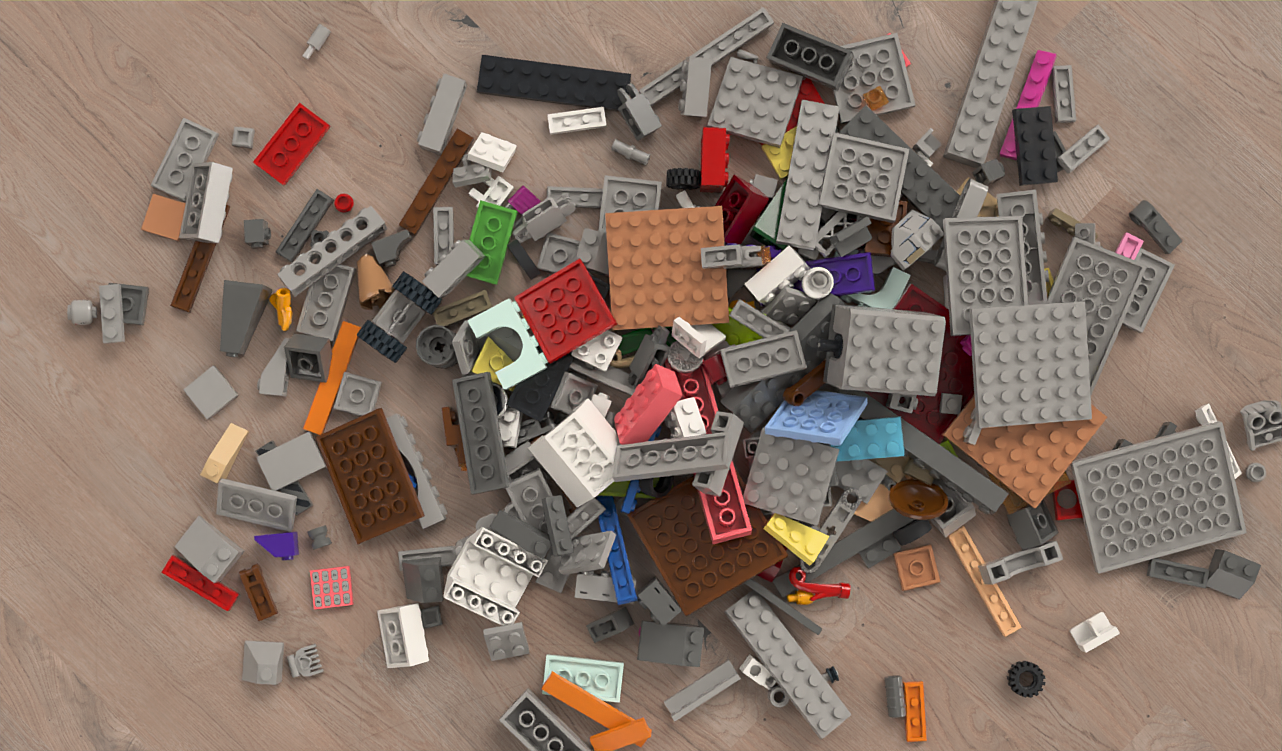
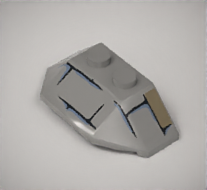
(913, 238)

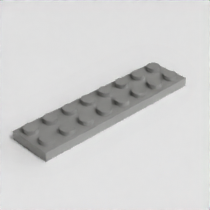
(806, 174)
(788, 664)

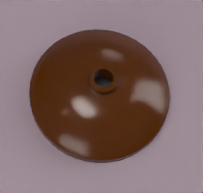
(918, 500)

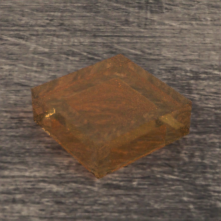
(875, 98)

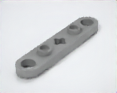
(839, 518)

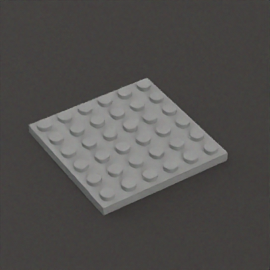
(1030, 364)

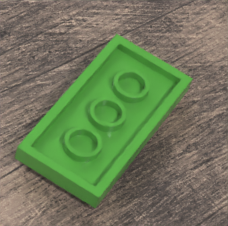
(491, 236)

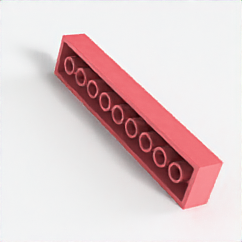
(725, 513)

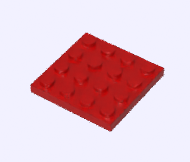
(565, 310)

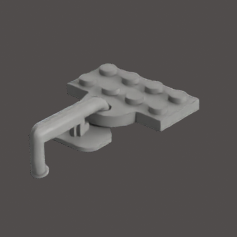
(525, 505)

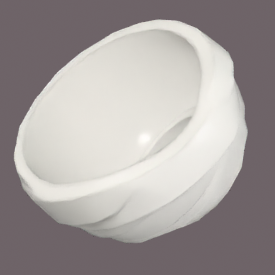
(817, 282)

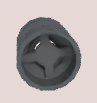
(319, 537)

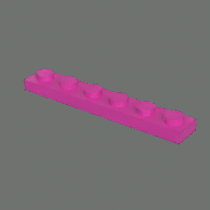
(1031, 95)

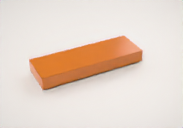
(915, 711)
(621, 736)

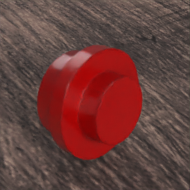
(344, 203)

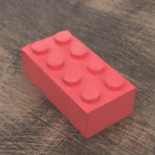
(648, 406)

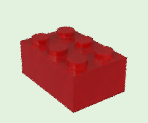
(714, 159)

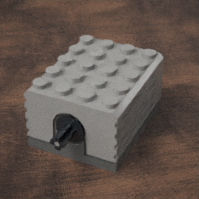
(883, 350)

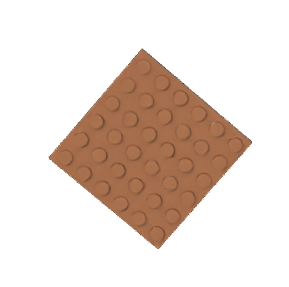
(659, 267)
(1027, 455)

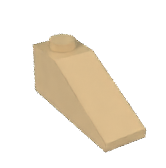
(224, 453)

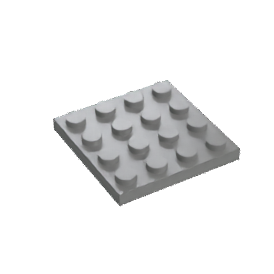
(874, 64)
(755, 102)
(863, 177)
(790, 477)

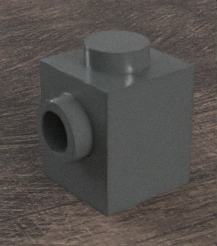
(256, 233)

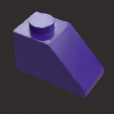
(280, 544)

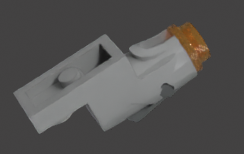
(735, 256)

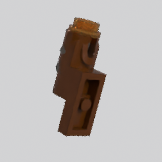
(453, 435)

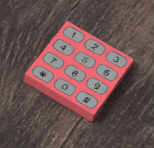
(331, 587)

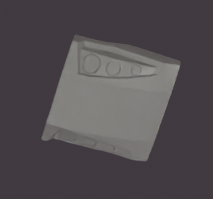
(1262, 423)

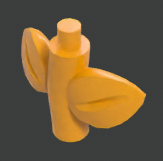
(282, 302)

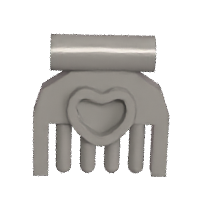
(301, 662)

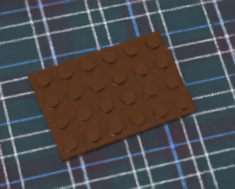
(369, 476)

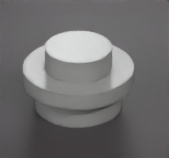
(1255, 472)

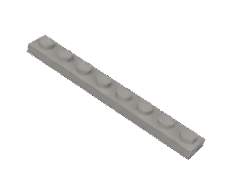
(714, 50)

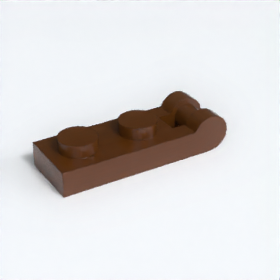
(258, 592)

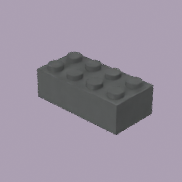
(810, 56)

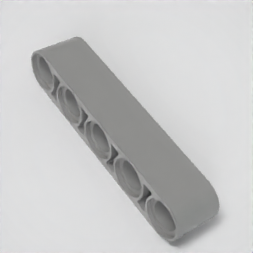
(967, 206)

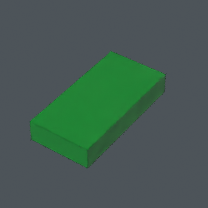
(632, 340)

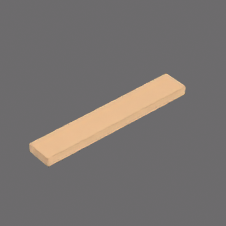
(989, 593)

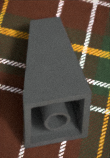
(241, 314)

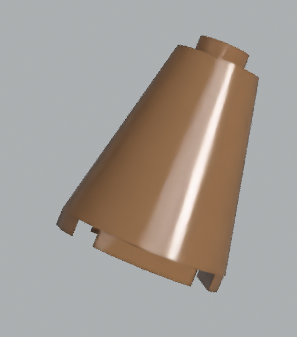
(372, 283)

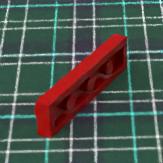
(200, 584)

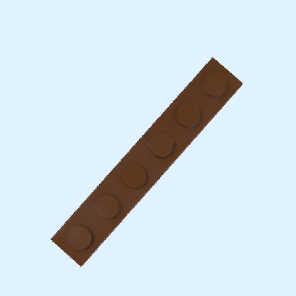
(436, 182)

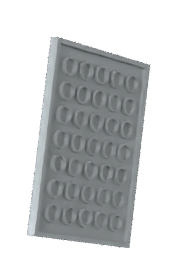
(1158, 497)

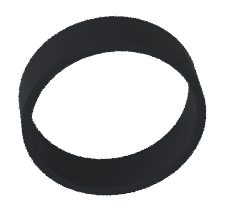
(523, 259)

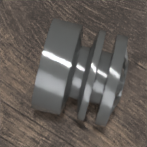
(430, 342)

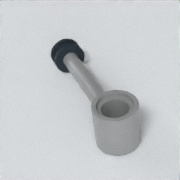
(831, 675)

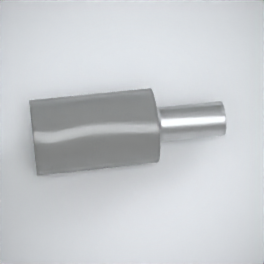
(316, 40)

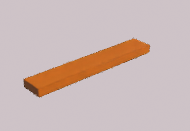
(328, 391)
(586, 703)

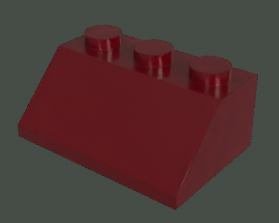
(740, 208)

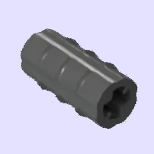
(895, 696)

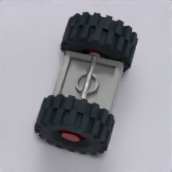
(399, 317)

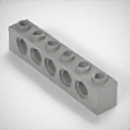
(329, 261)

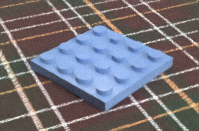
(820, 418)

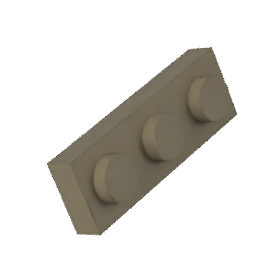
(462, 309)

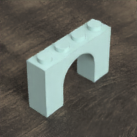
(888, 294)
(506, 315)

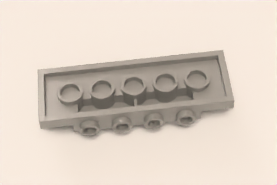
(1026, 205)
(672, 456)

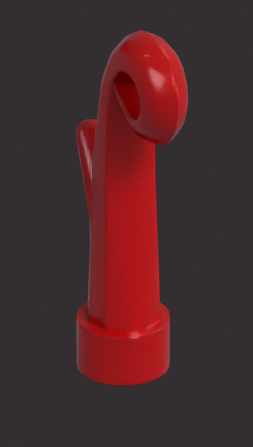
(839, 590)

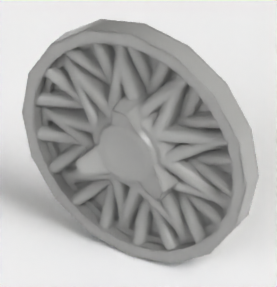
(682, 359)

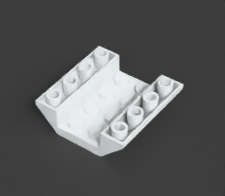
(579, 453)
(491, 576)

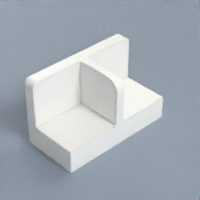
(1093, 632)

